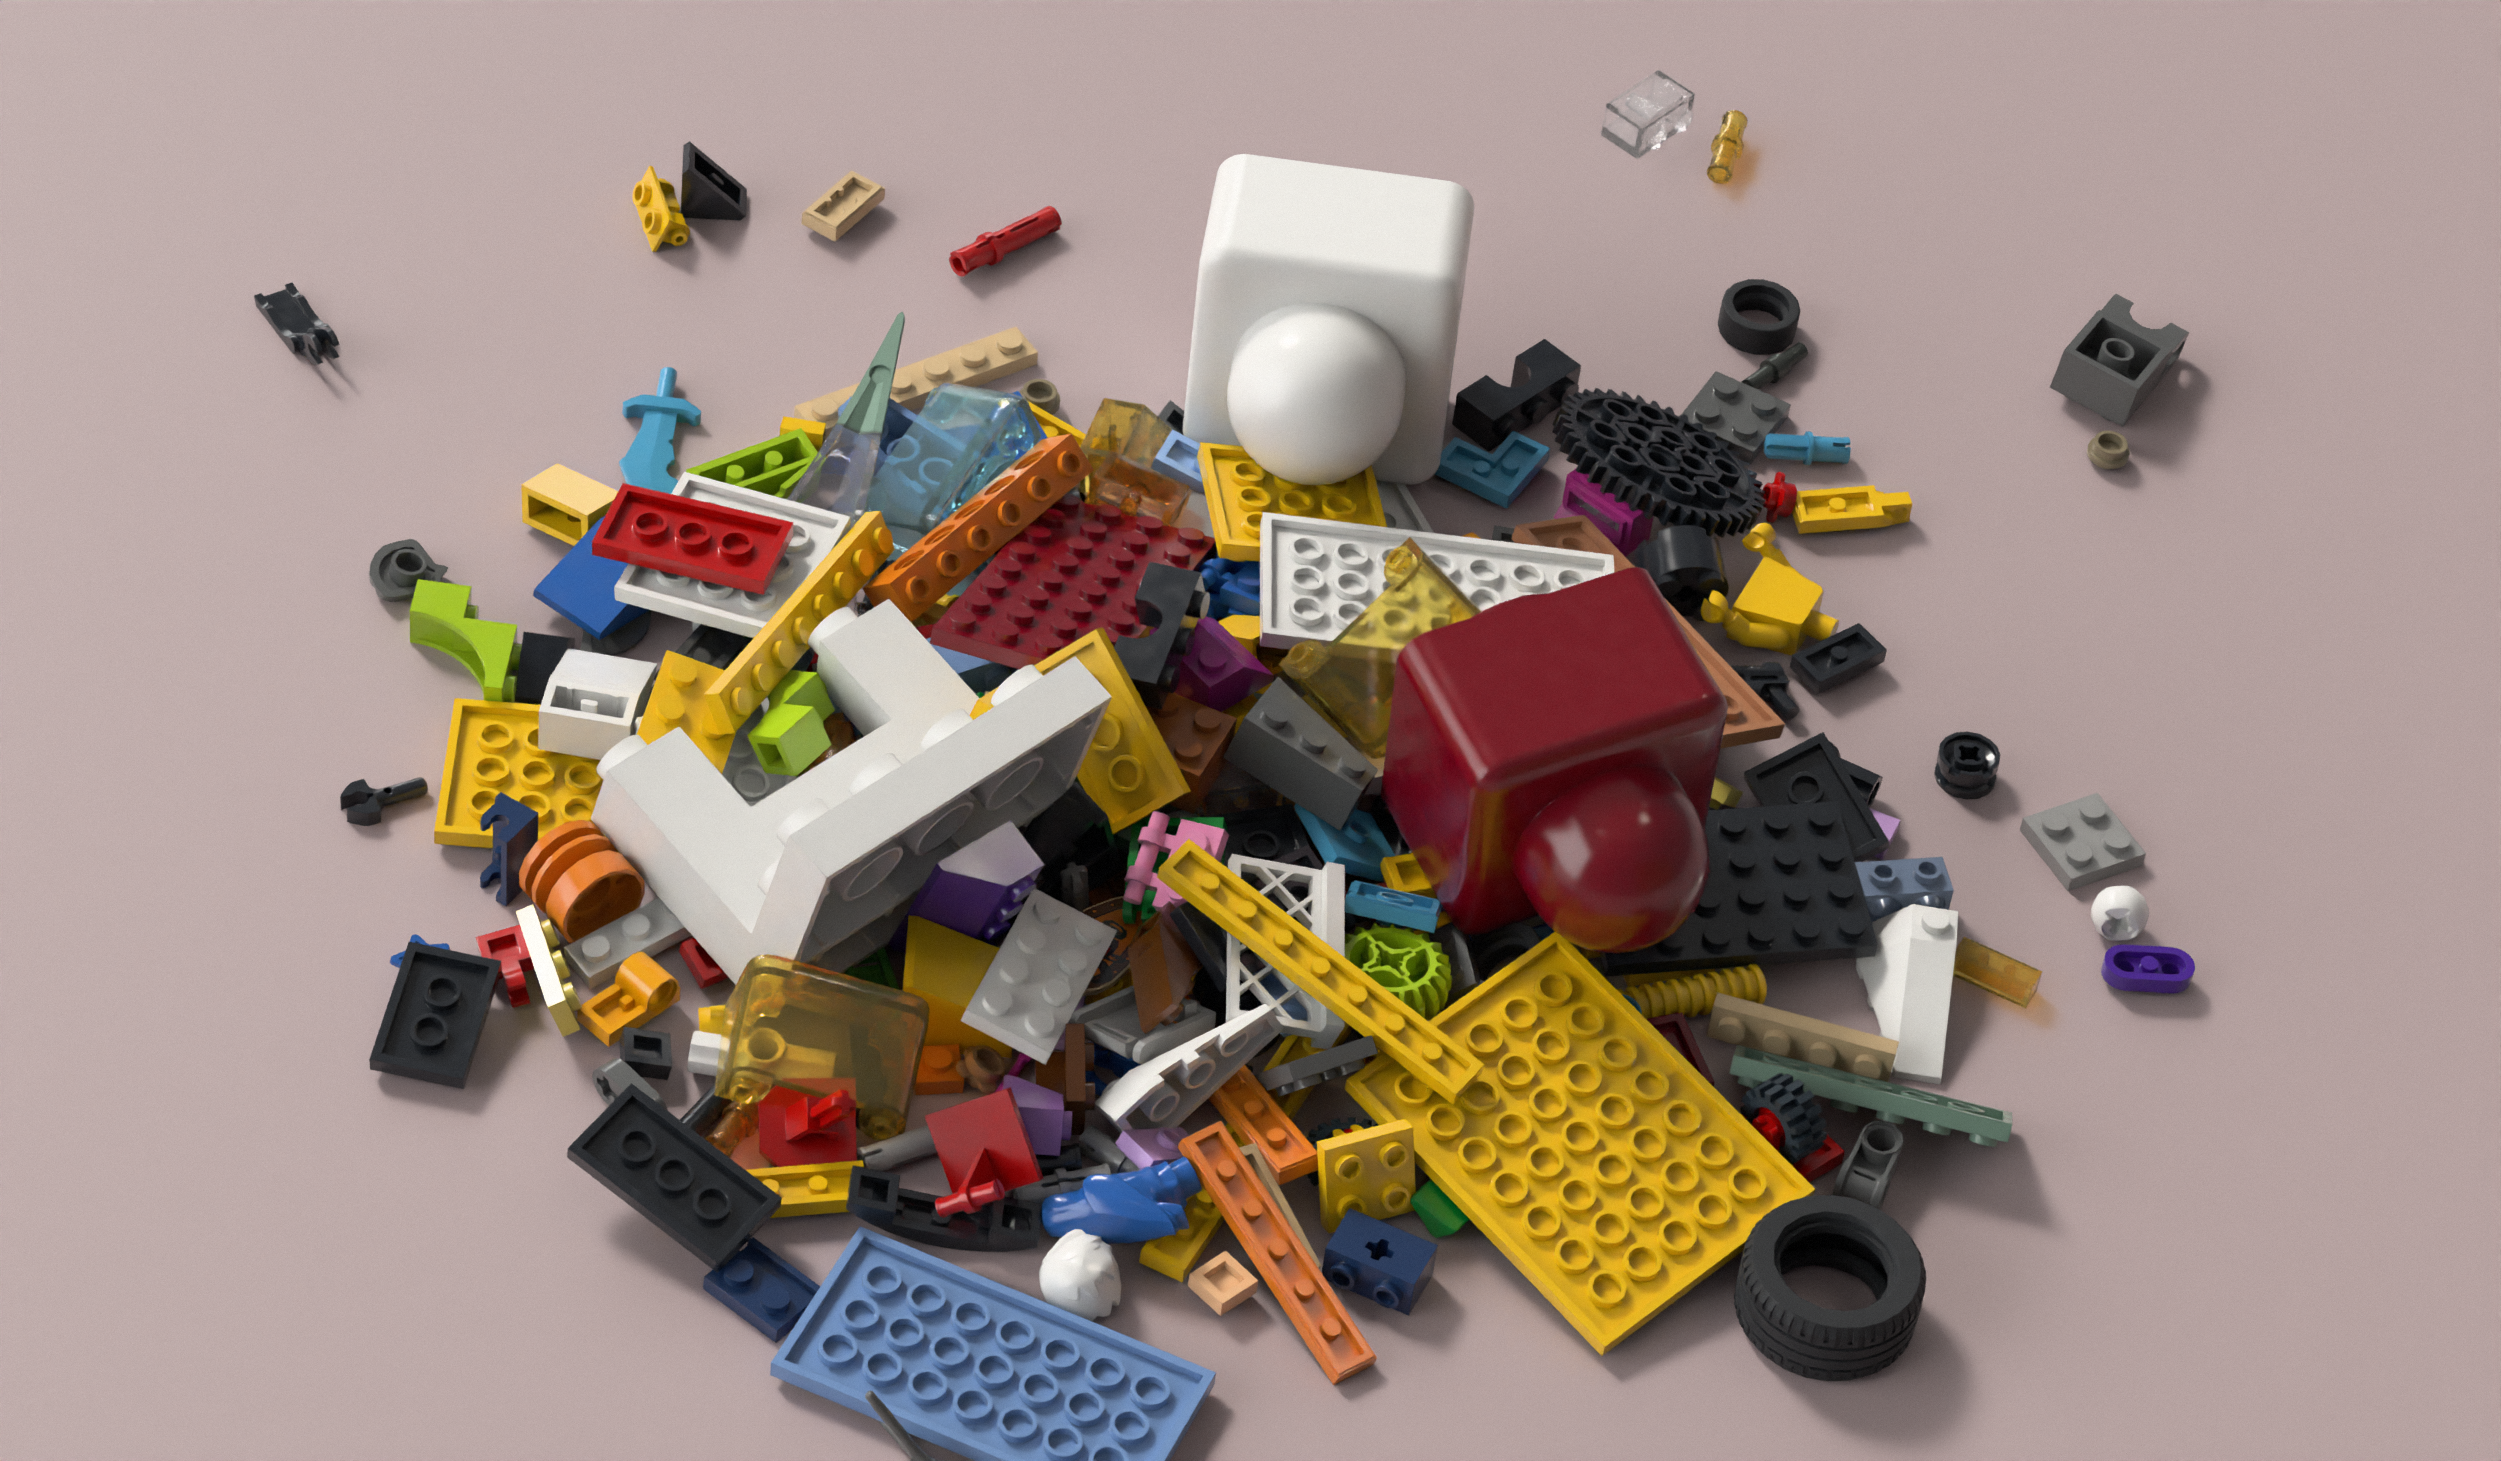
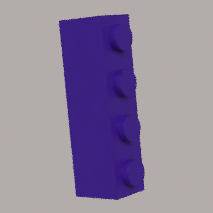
(977, 887)

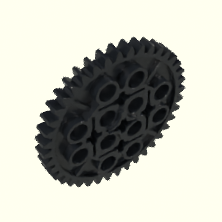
(1658, 462)

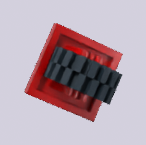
(1792, 1125)

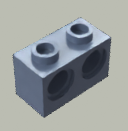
(1904, 882)

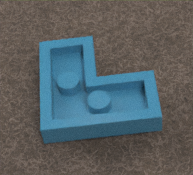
(1496, 475)

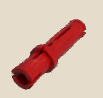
(991, 247)

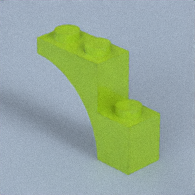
(448, 622)
(793, 726)

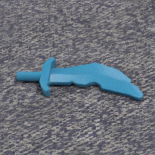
(652, 449)

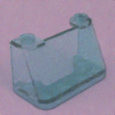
(948, 457)

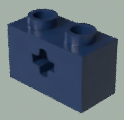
(1379, 1261)

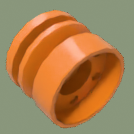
(580, 879)

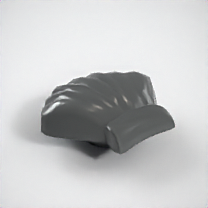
(398, 568)

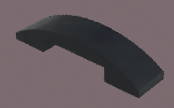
(911, 1214)

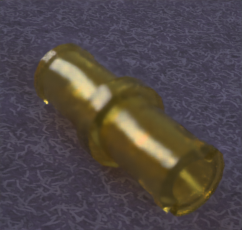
(1727, 147)

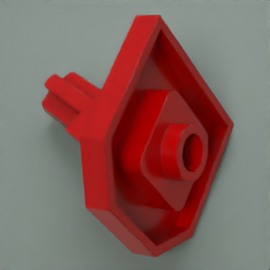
(806, 1128)

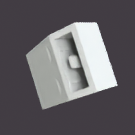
(593, 703)

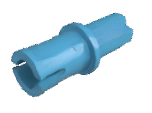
(1807, 448)

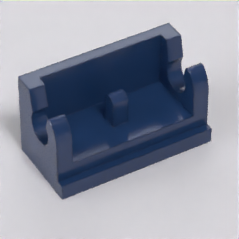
(513, 837)

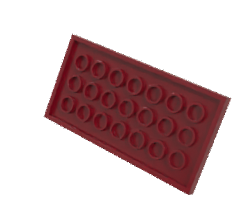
(1063, 580)

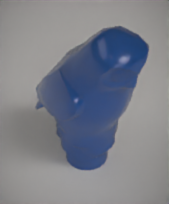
(1125, 1204)

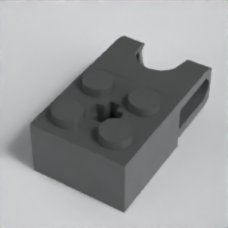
(2116, 361)

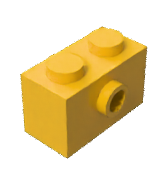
(564, 503)

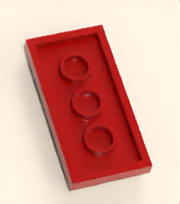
(693, 538)

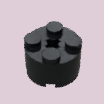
(1684, 567)

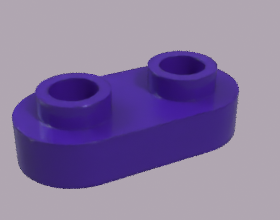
(2147, 968)

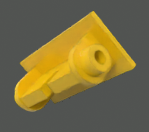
(659, 211)

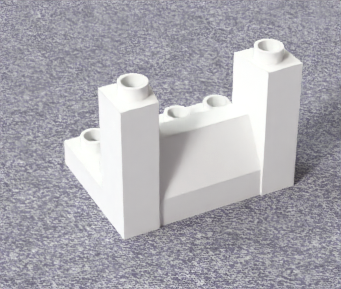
(862, 831)

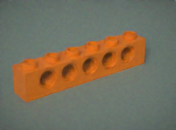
(981, 526)

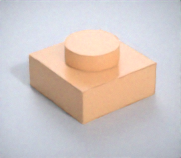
(1223, 1283)

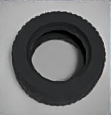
(1821, 1340)

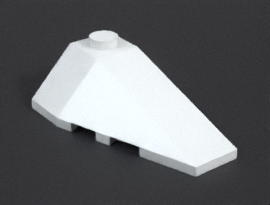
(1912, 986)
(1180, 1080)

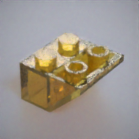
(1124, 429)

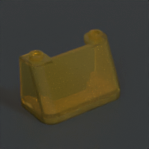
(1357, 669)
(822, 1035)

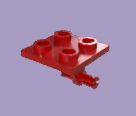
(982, 1151)

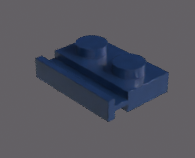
(762, 1289)

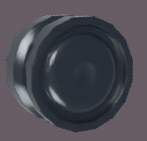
(1967, 765)

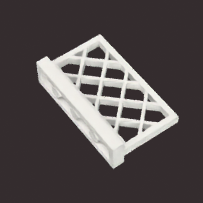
(1324, 919)

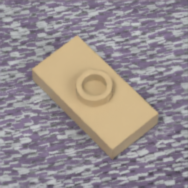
(843, 206)

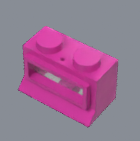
(1615, 520)

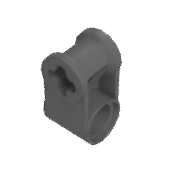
(1871, 1164)

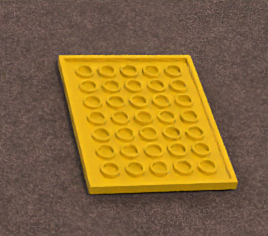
(1585, 1144)

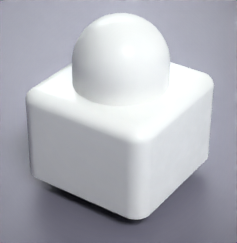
(1328, 318)

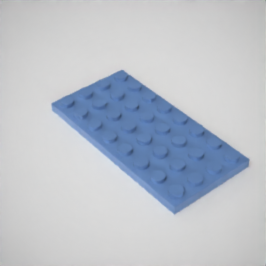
(985, 1363)

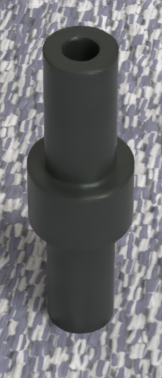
(1776, 366)

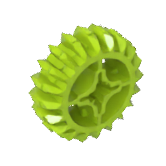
(1403, 965)

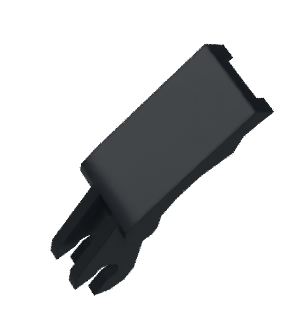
(297, 324)

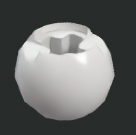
(2119, 913)

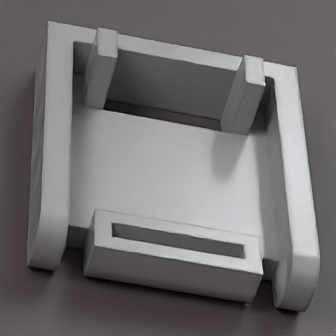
(1116, 1026)

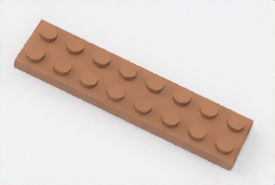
(1747, 715)

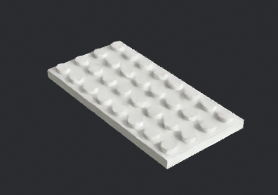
(1329, 571)

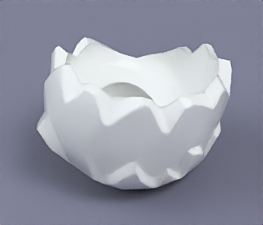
(1081, 1276)

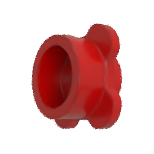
(1779, 497)

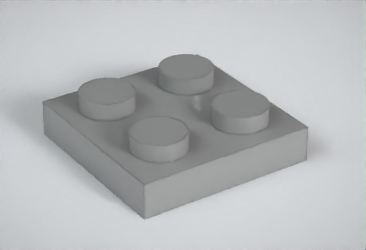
(2082, 841)

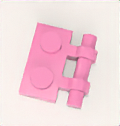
(1154, 840)

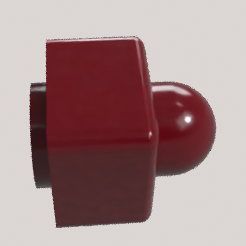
(1559, 763)

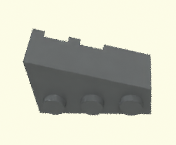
(1301, 756)

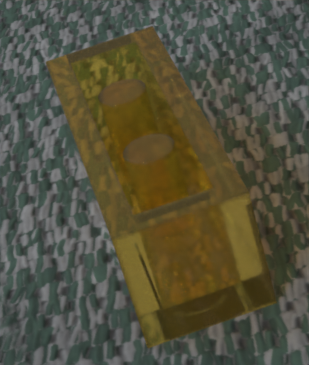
(1996, 972)

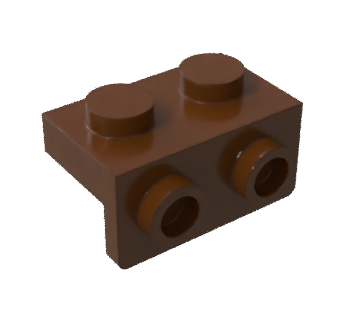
(1066, 1075)

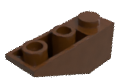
(1161, 969)

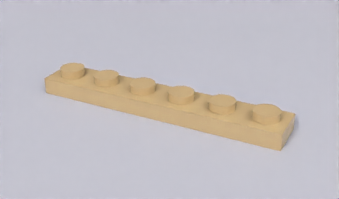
(965, 365)

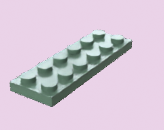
(1890, 1100)

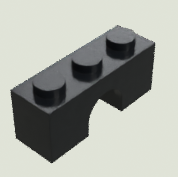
(1539, 385)
(1172, 603)

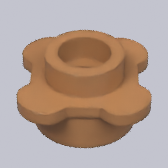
(981, 1068)

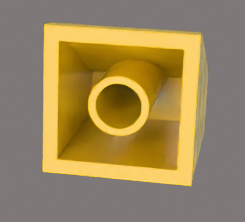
(946, 973)

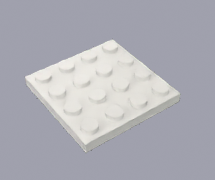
(727, 607)

